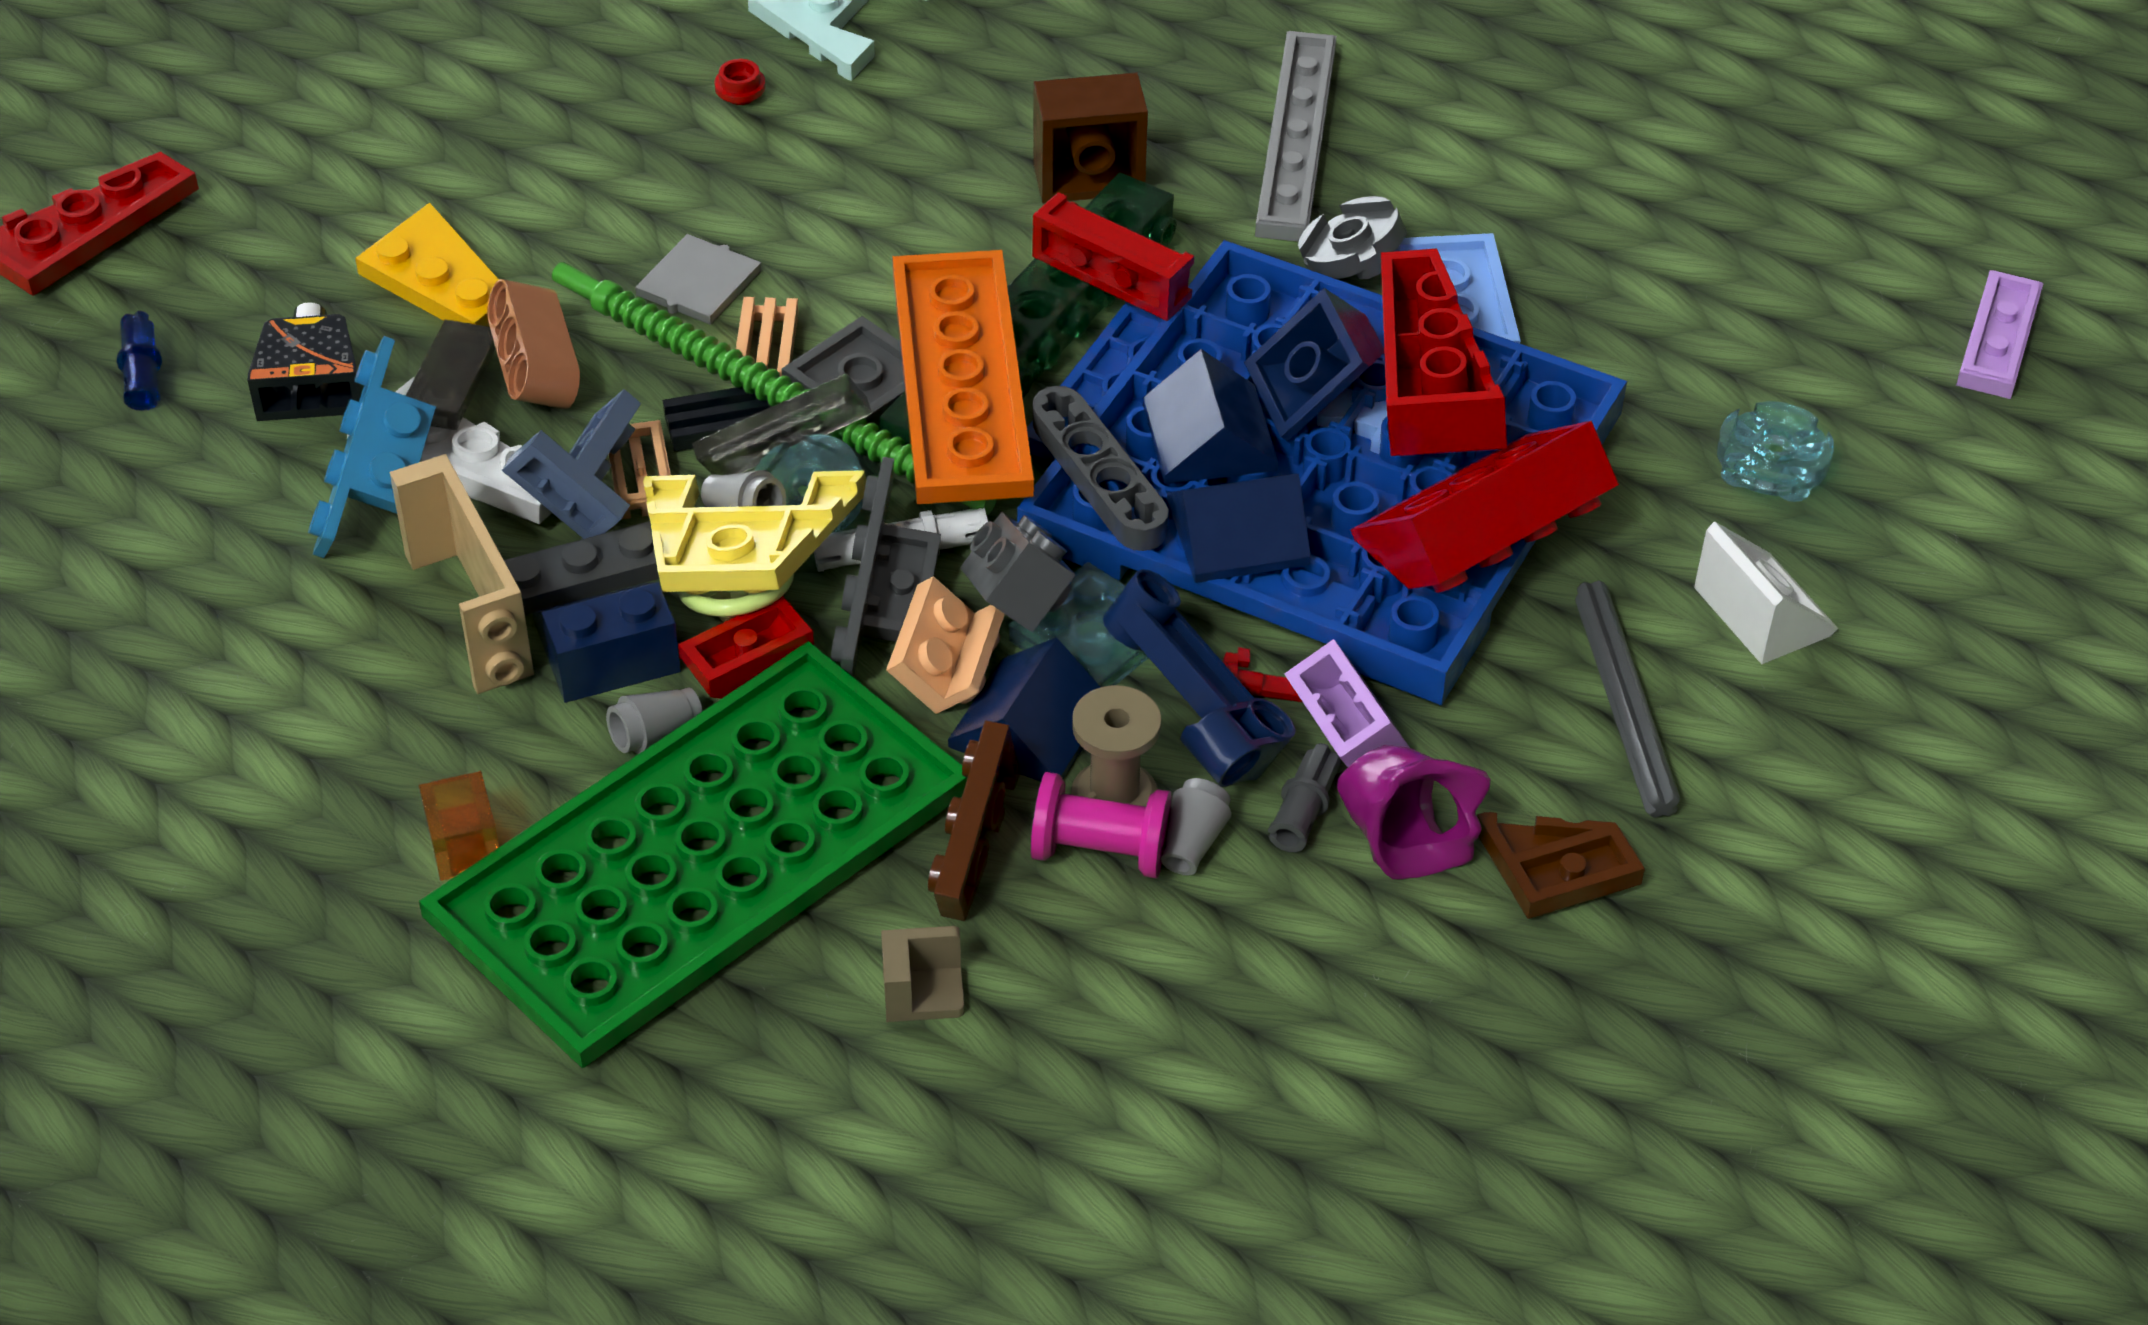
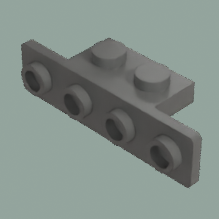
(889, 571)

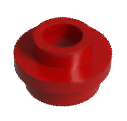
(739, 82)

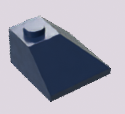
(1312, 360)

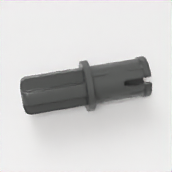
(1304, 799)

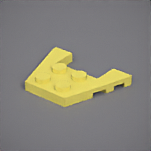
(742, 545)

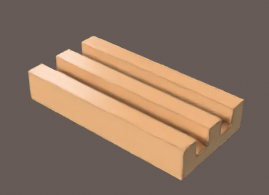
(768, 314)
(639, 499)

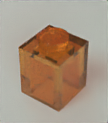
(458, 822)

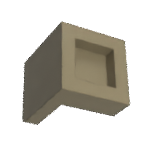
(922, 973)

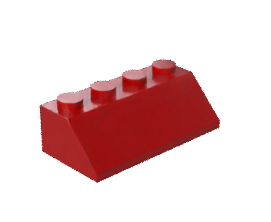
(1489, 507)

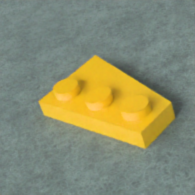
(431, 268)

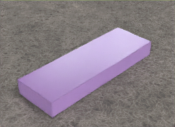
(2000, 334)

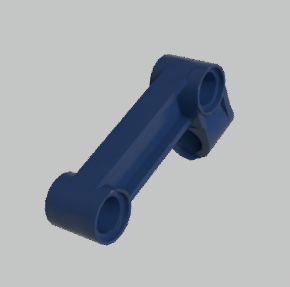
(1236, 731)

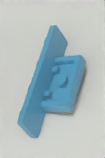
(384, 435)

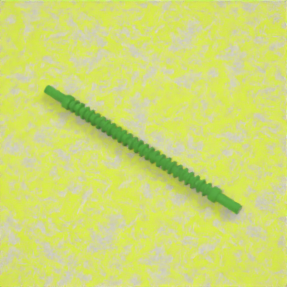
(730, 364)

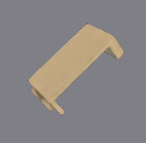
(442, 523)

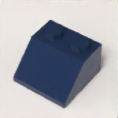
(609, 641)

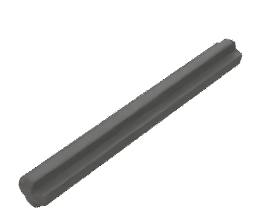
(1627, 700)

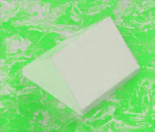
(1757, 596)

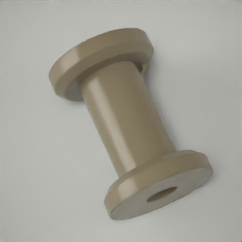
(1116, 729)

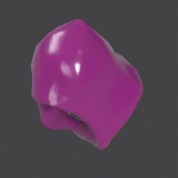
(1393, 807)

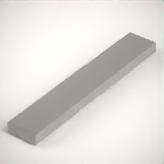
(1296, 136)

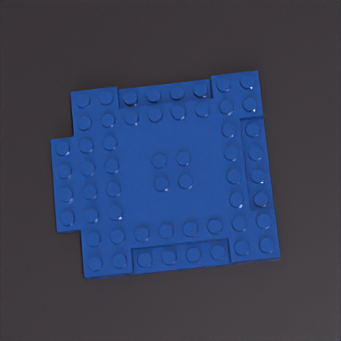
(1385, 629)

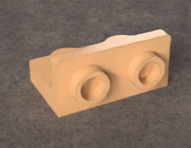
(944, 647)

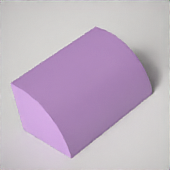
(1342, 704)

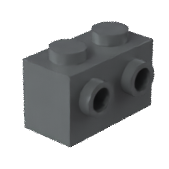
(1018, 569)

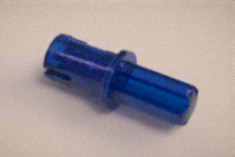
(139, 361)

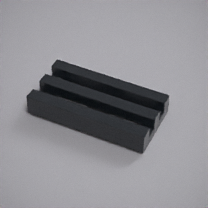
(703, 414)

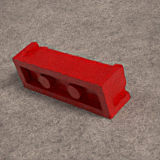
(1111, 257)

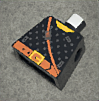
(303, 366)

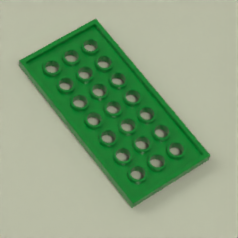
(737, 916)

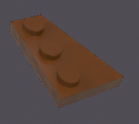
(989, 770)

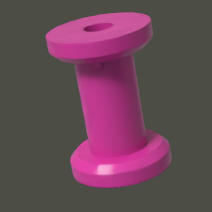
(1100, 824)

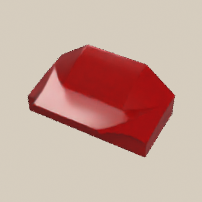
(744, 647)

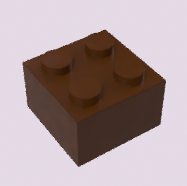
(1088, 133)

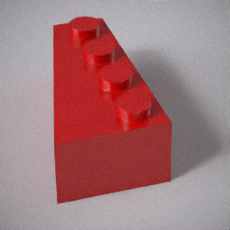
(1434, 372)

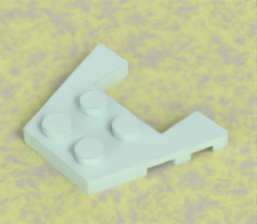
(820, 26)

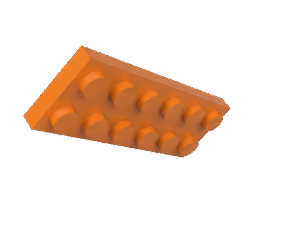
(961, 378)

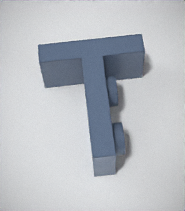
(572, 481)

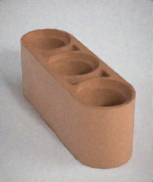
(533, 344)

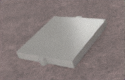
(698, 279)

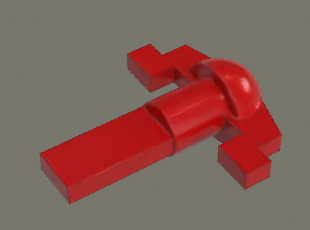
(1257, 682)

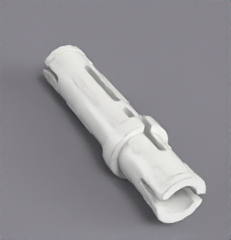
(955, 531)

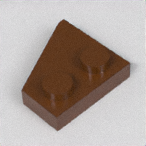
(1560, 861)

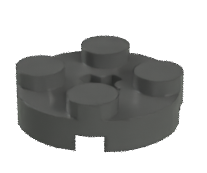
(1354, 239)

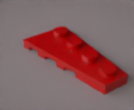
(85, 222)

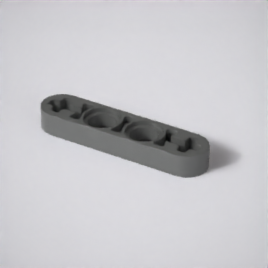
(1108, 463)

